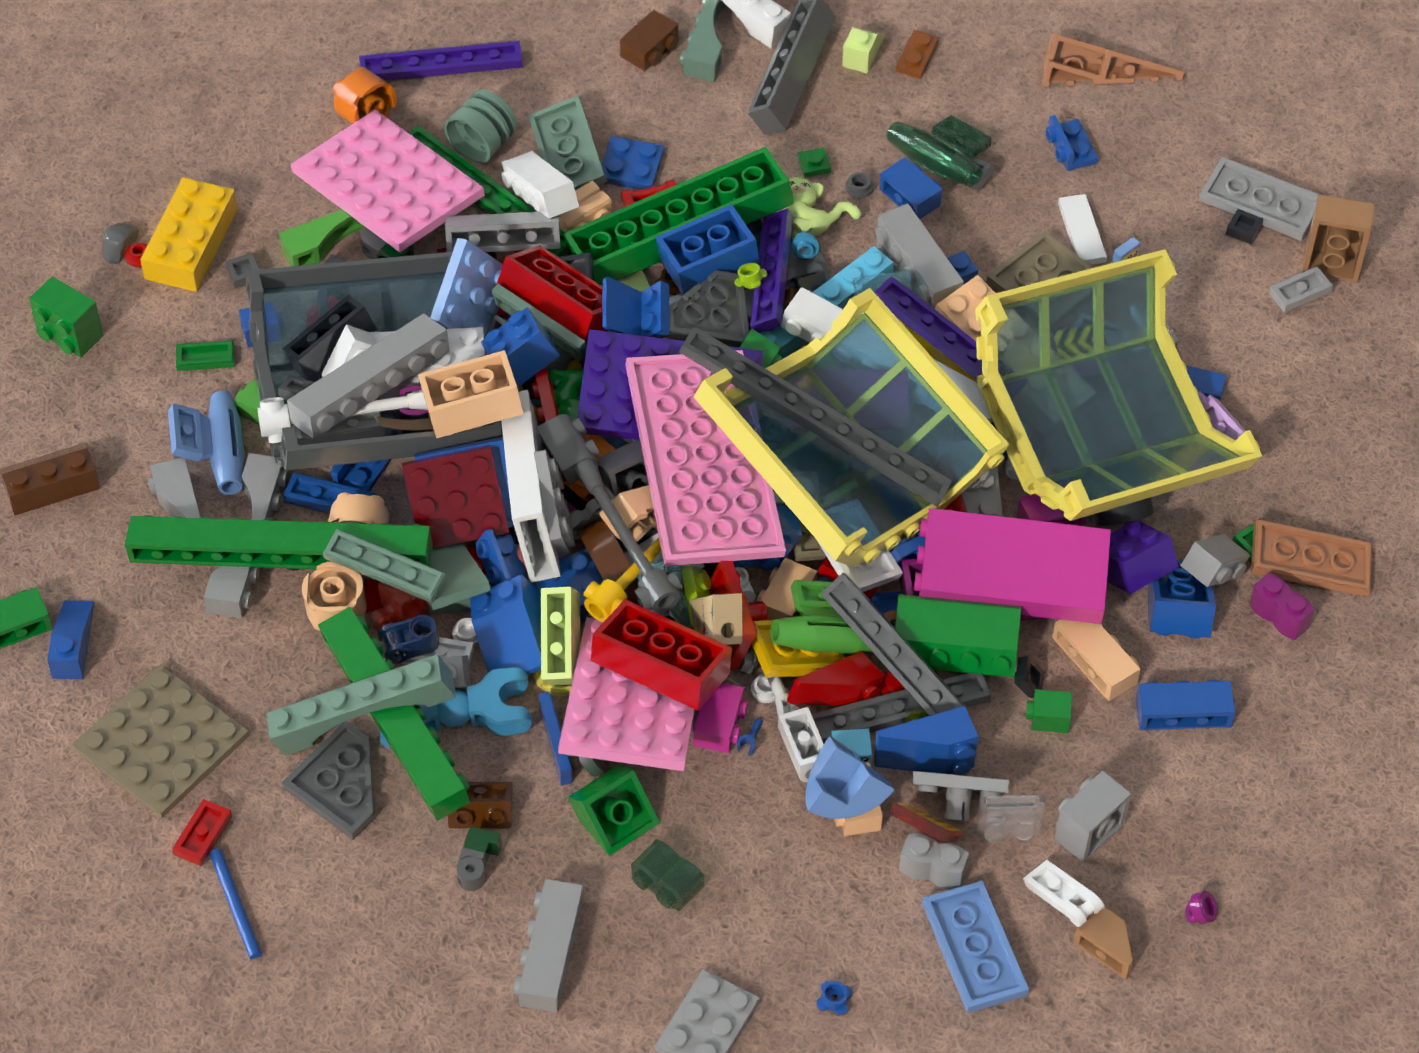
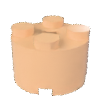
(359, 508)
(332, 591)

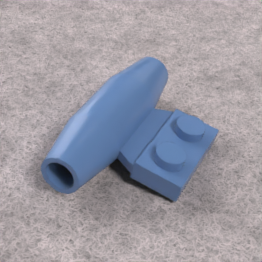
(213, 437)

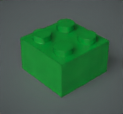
(66, 317)

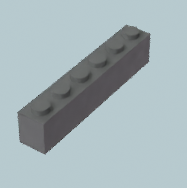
(791, 66)

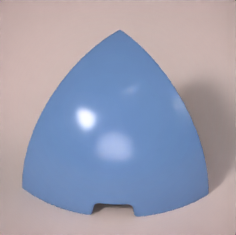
(843, 784)

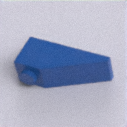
(70, 640)

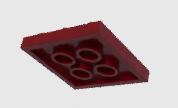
(456, 495)

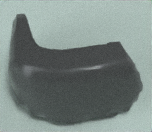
(116, 239)

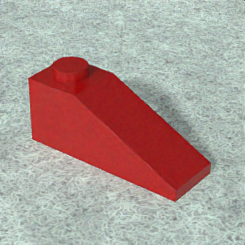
(838, 683)

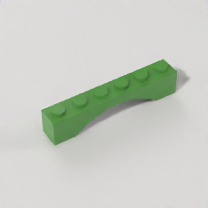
(313, 240)

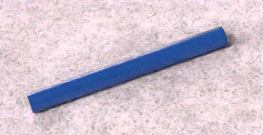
(235, 903)

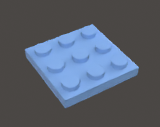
(466, 289)

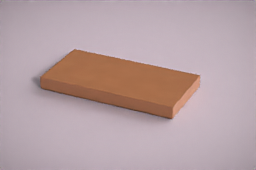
(1311, 557)

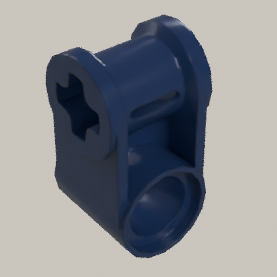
(409, 639)

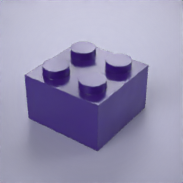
(1139, 556)

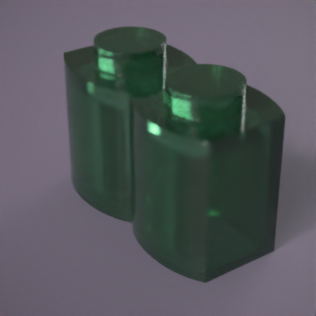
(667, 875)

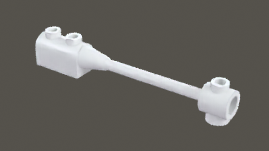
(275, 414)
(794, 724)

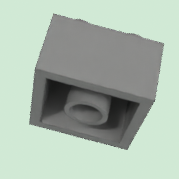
(1092, 815)

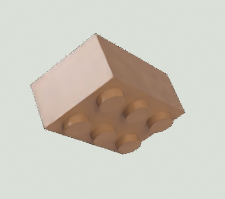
(1338, 237)

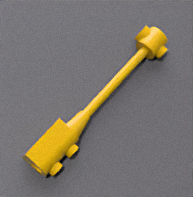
(608, 595)

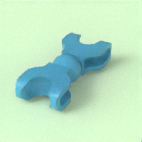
(483, 705)

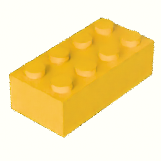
(189, 234)

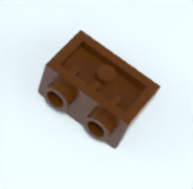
(487, 809)

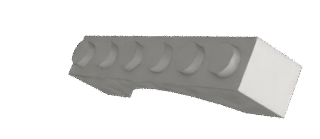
(230, 586)

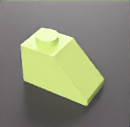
(861, 49)

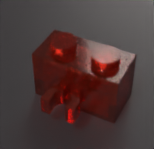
(397, 606)

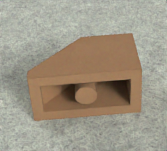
(1106, 940)

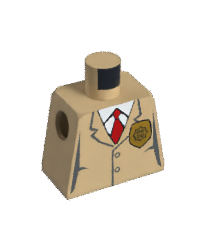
(719, 617)

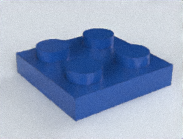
(632, 162)

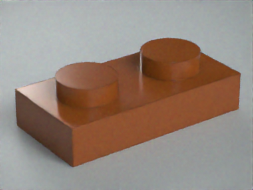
(917, 54)

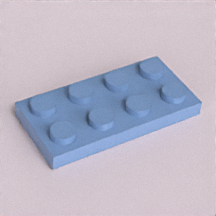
(975, 947)

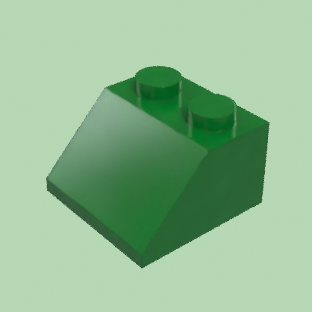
(614, 808)

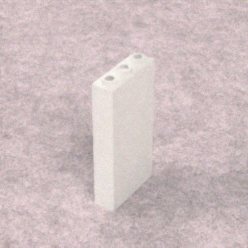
(526, 502)

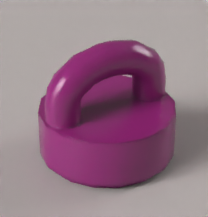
(1201, 908)

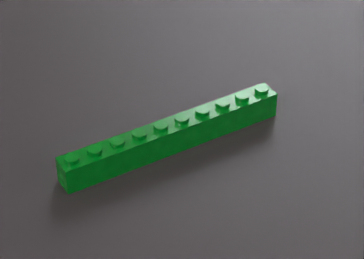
(260, 541)

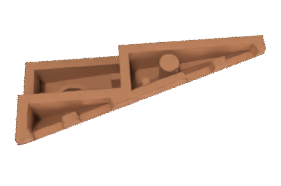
(1075, 60)

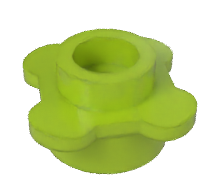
(750, 276)

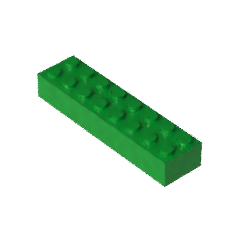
(626, 238)

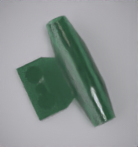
(944, 149)

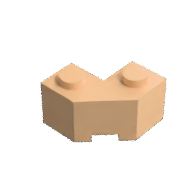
(636, 511)

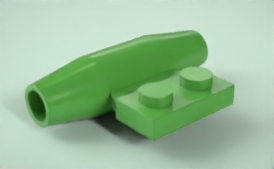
(818, 626)

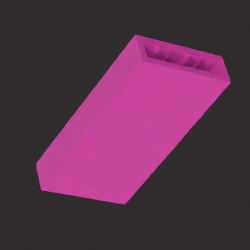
(1016, 562)

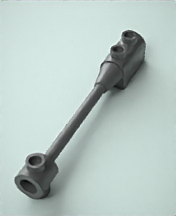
(578, 462)

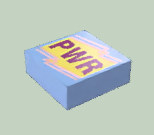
(1127, 250)

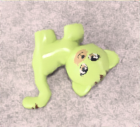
(810, 219)

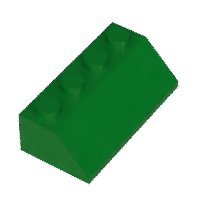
(961, 634)

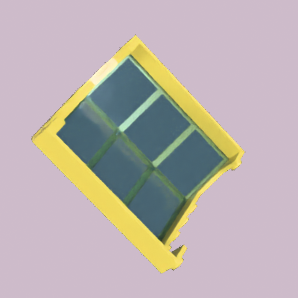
(887, 385)
(1097, 390)

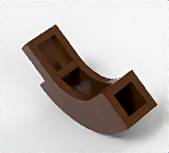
(607, 554)

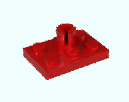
(727, 581)

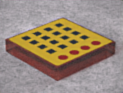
(925, 822)

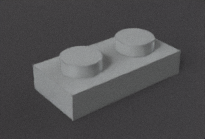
(1300, 289)

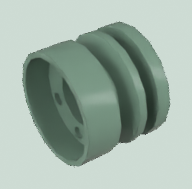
(481, 126)

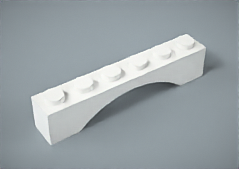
(762, 19)

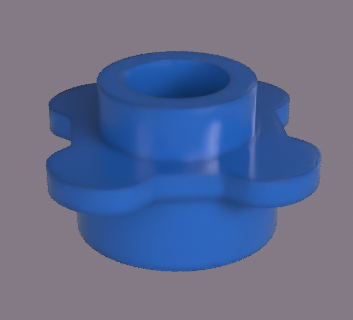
(836, 989)

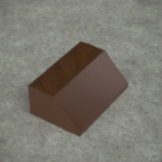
(50, 479)

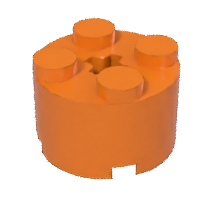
(363, 93)

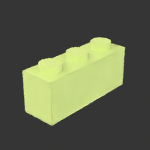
(559, 634)

